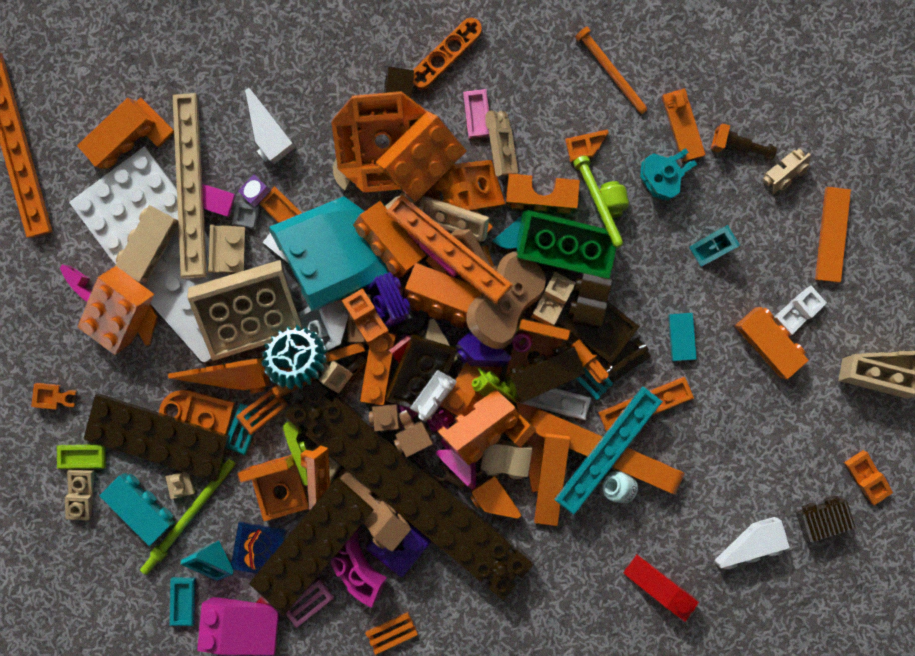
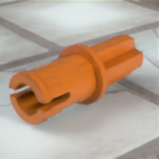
(590, 362)

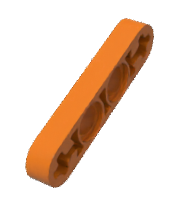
(443, 51)

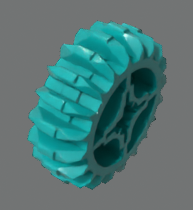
(282, 353)

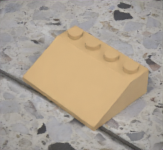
(243, 309)

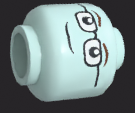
(619, 487)

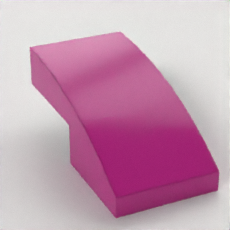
(217, 200)
(76, 281)

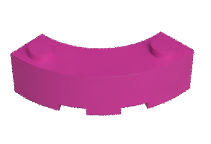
(357, 574)

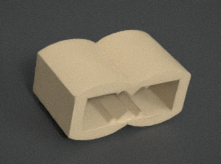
(507, 458)

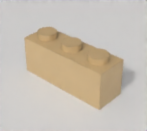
(146, 243)

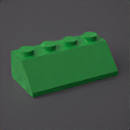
(565, 244)

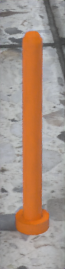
(611, 69)

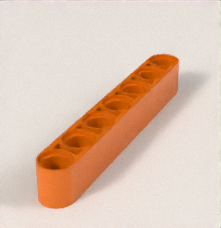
(629, 462)

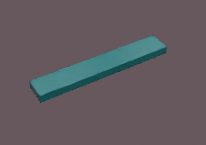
(608, 450)

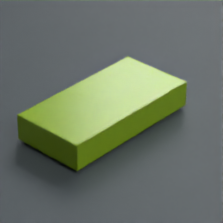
(81, 456)

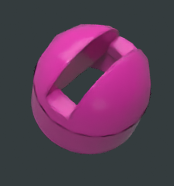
(526, 346)

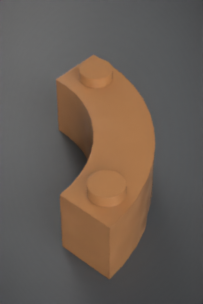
(383, 524)

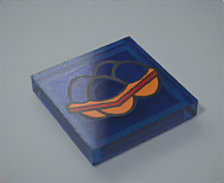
(255, 546)

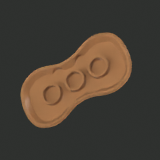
(498, 323)

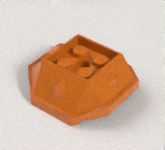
(356, 133)

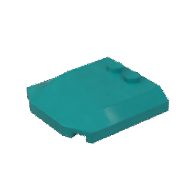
(328, 252)

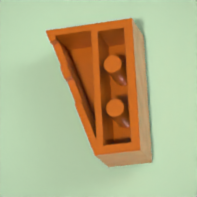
(481, 427)

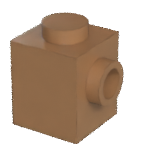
(384, 417)

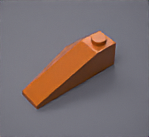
(235, 375)
(462, 396)

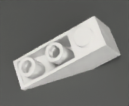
(756, 541)

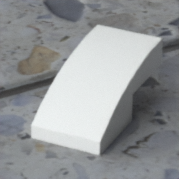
(800, 310)

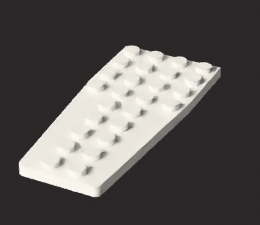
(113, 210)

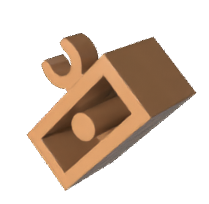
(413, 436)

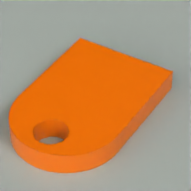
(200, 409)

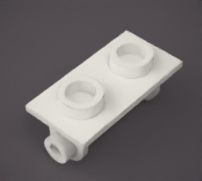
(433, 395)

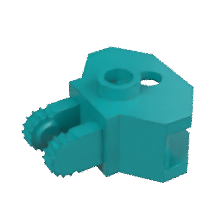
(667, 173)

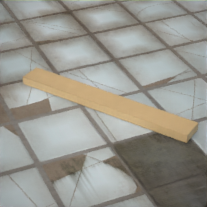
(189, 186)

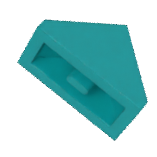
(714, 245)
(209, 562)

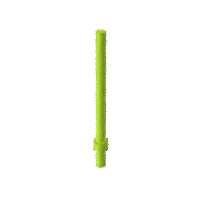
(159, 552)

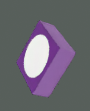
(254, 190)

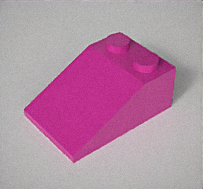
(237, 627)

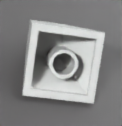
(326, 322)

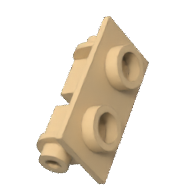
(795, 165)

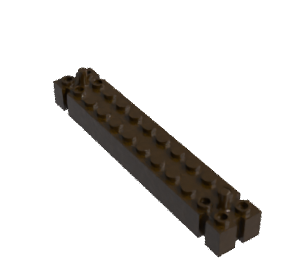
(410, 489)

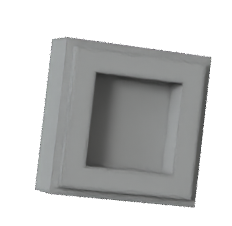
(245, 215)

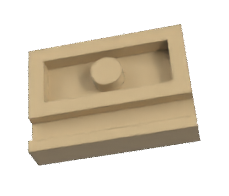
(226, 249)

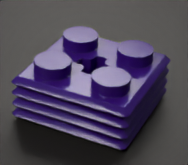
(388, 300)
(402, 559)

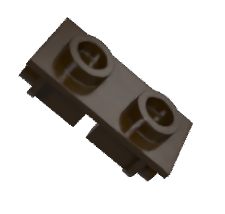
(628, 358)

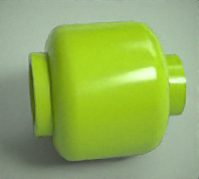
(615, 198)

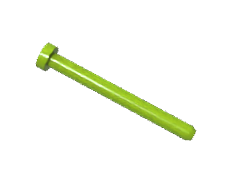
(582, 163)

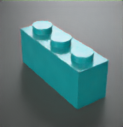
(138, 508)

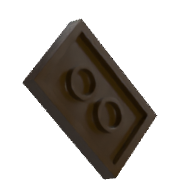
(417, 368)

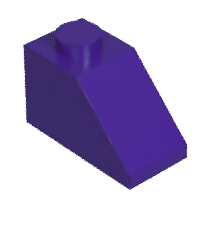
(480, 355)

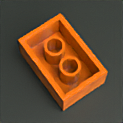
(421, 156)
(440, 295)
(115, 310)

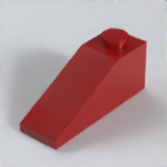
(661, 587)

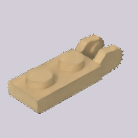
(501, 143)

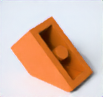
(494, 498)

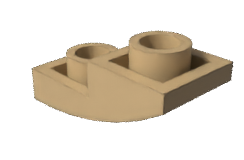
(80, 494)

